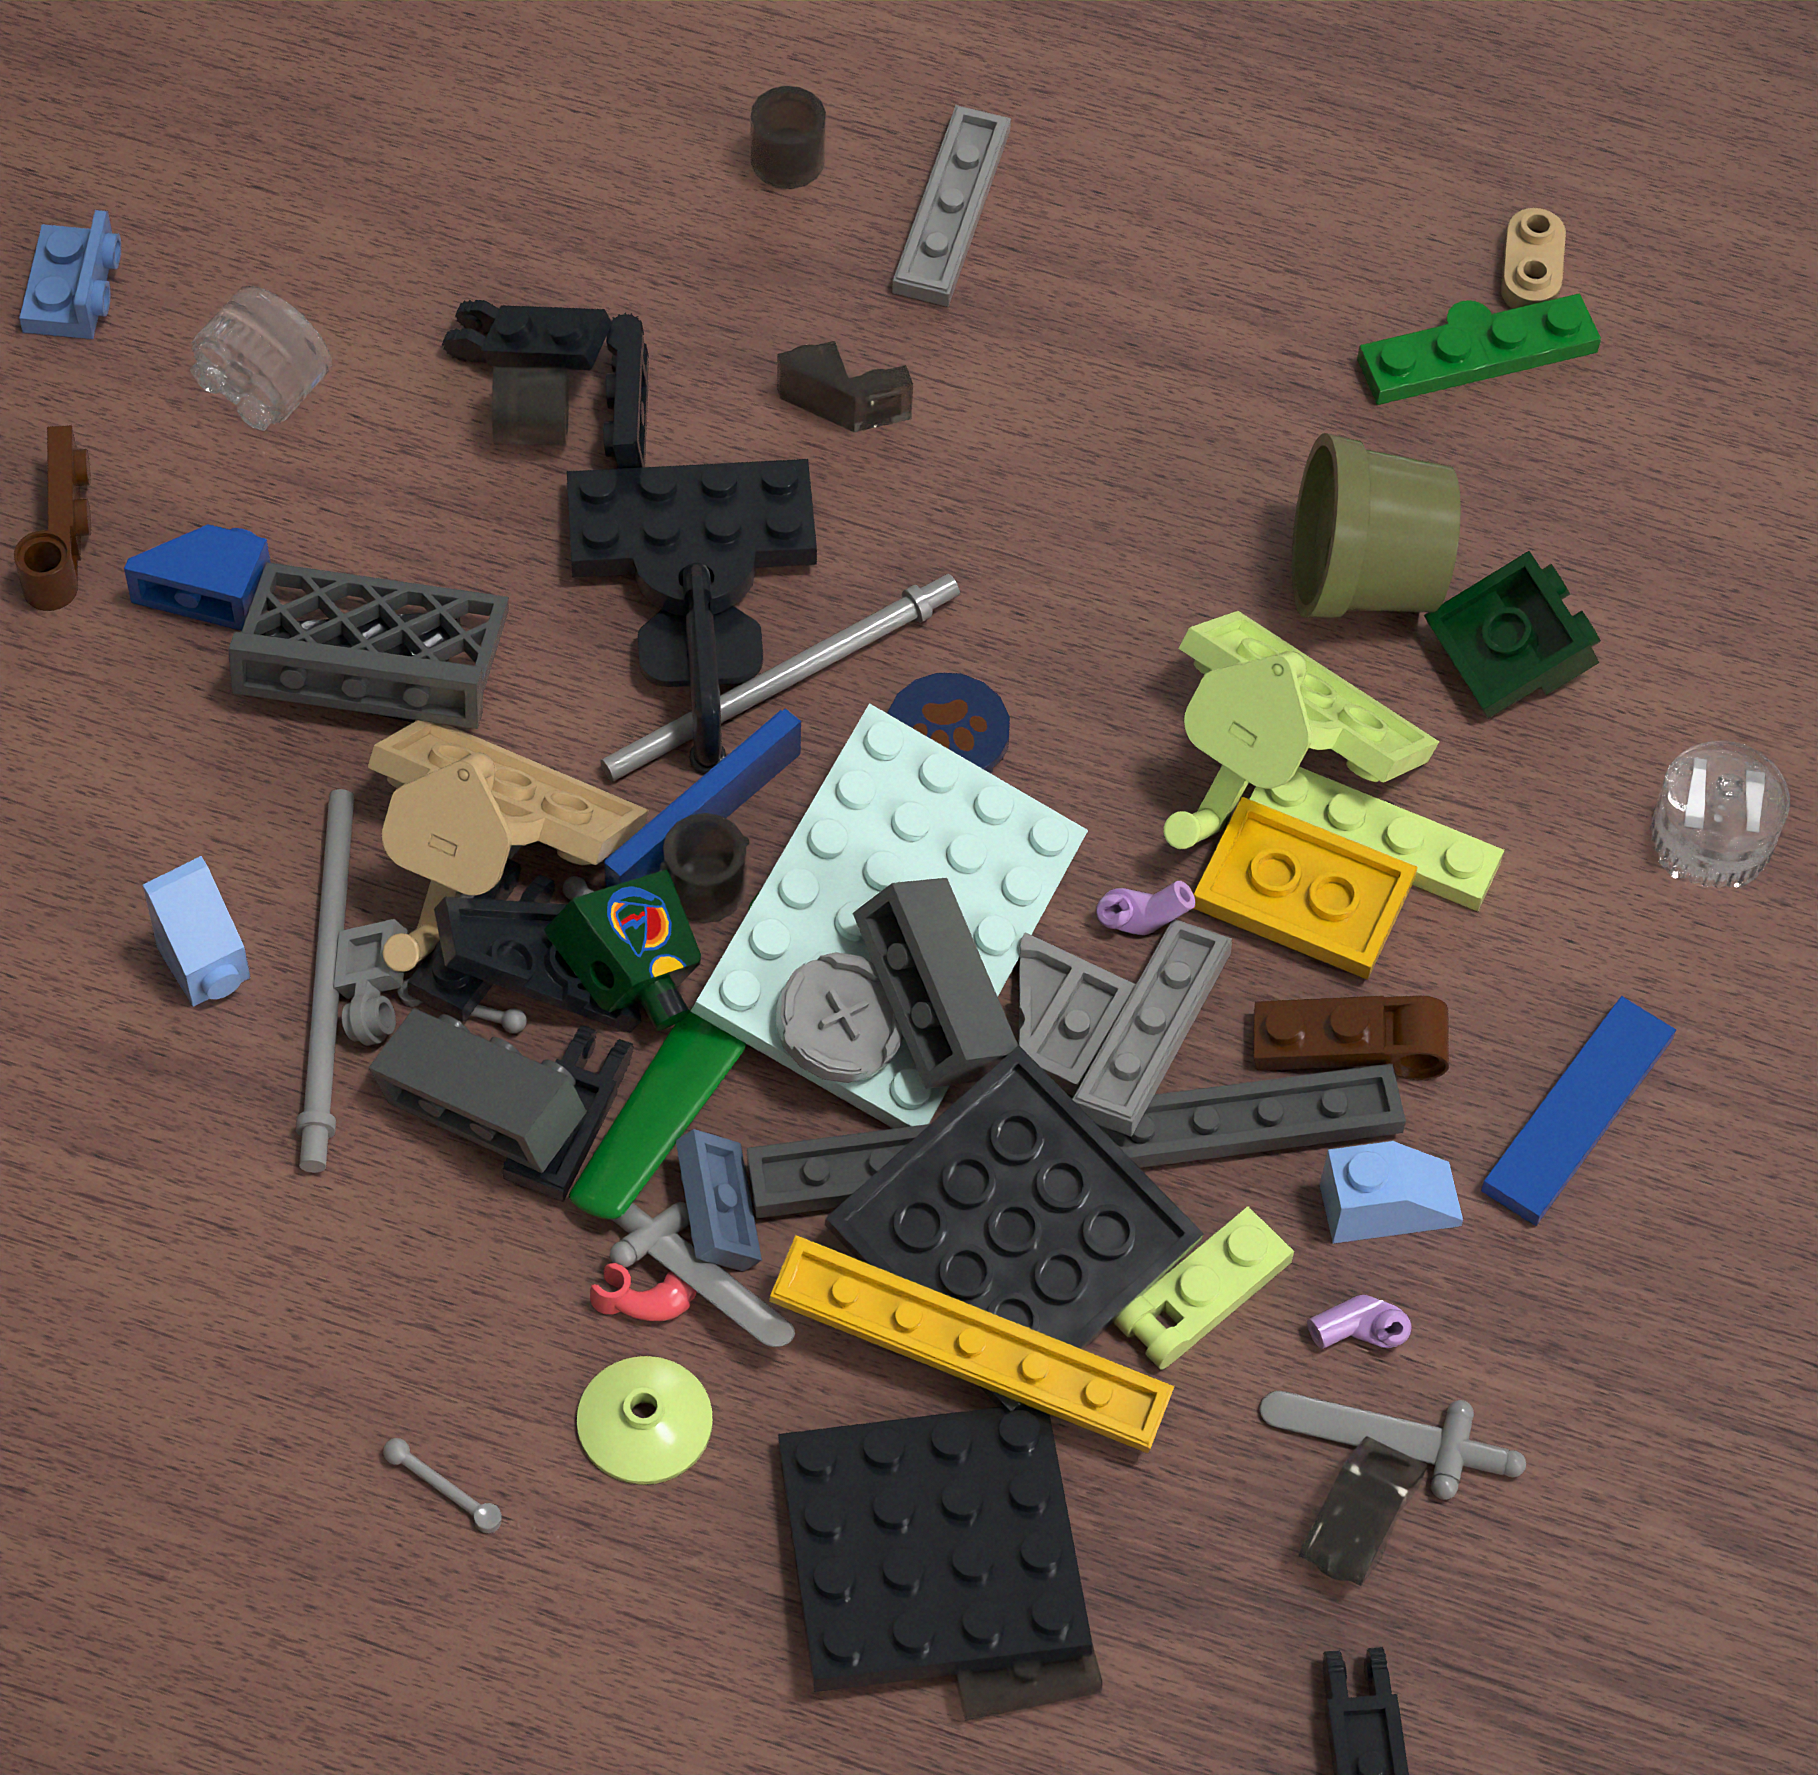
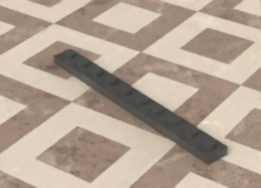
(1172, 1130)

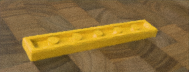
(971, 1344)

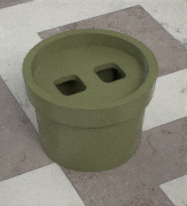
(1372, 531)

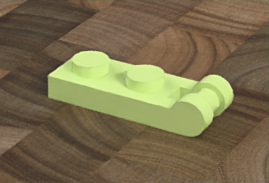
(1206, 1287)

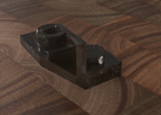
(818, 383)
(1362, 1511)

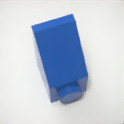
(201, 575)

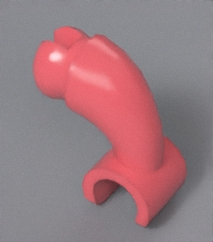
(659, 1303)

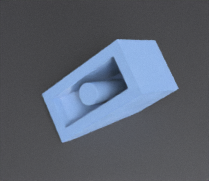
(196, 932)
(1386, 1192)

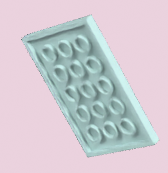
(882, 817)

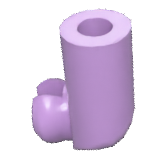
(1144, 912)
(1363, 1319)

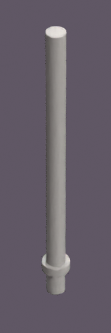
(915, 605)
(316, 1122)

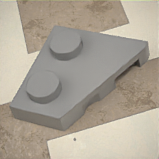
(1065, 1010)

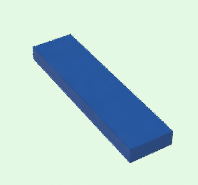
(715, 793)
(1578, 1111)

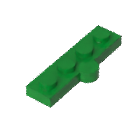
(1478, 347)

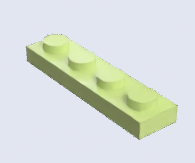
(1446, 859)

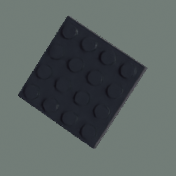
(1019, 1211)
(932, 1547)

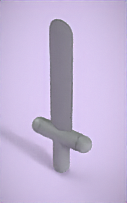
(660, 1239)
(1444, 1447)

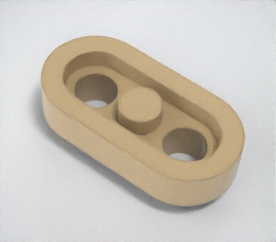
(1533, 256)

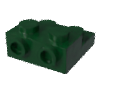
(1514, 634)

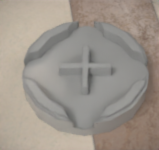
(838, 1019)

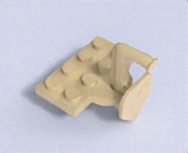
(466, 806)

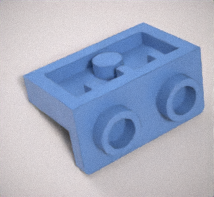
(70, 279)

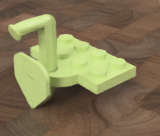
(1266, 709)

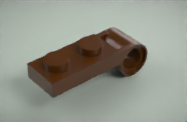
(67, 521)
(1354, 1032)

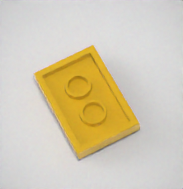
(1304, 887)

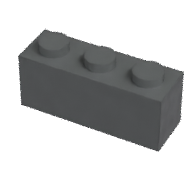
(935, 981)
(479, 1088)

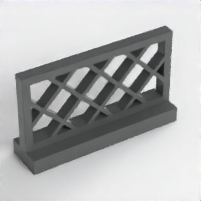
(362, 675)

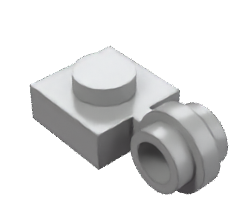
(362, 976)

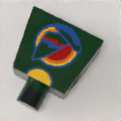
(630, 946)

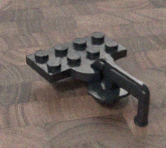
(694, 554)

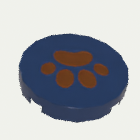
(957, 715)

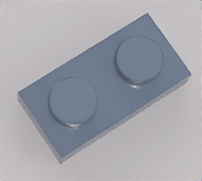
(718, 1200)

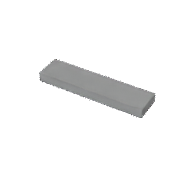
(951, 206)
(1152, 1026)

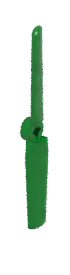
(656, 1115)

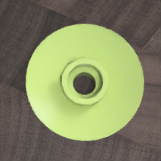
(650, 1447)

